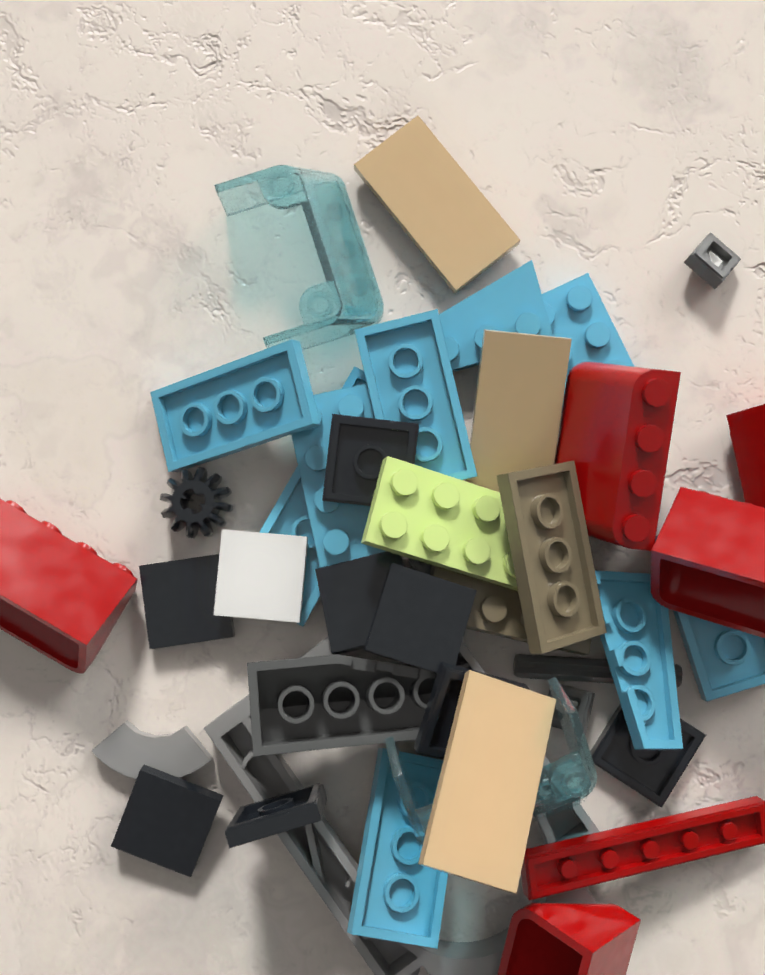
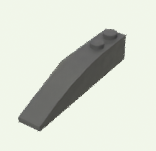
(334, 702)

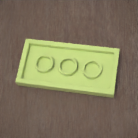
(440, 522)

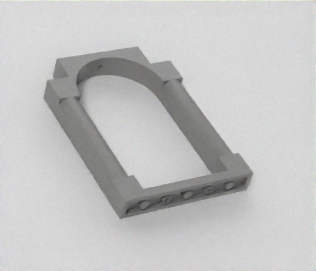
(334, 870)

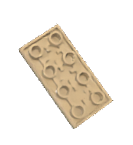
(436, 204)
(517, 403)
(488, 782)

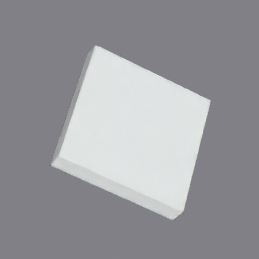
(261, 576)

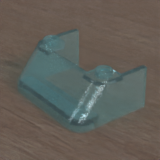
(351, 293)
(561, 783)

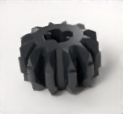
(182, 495)

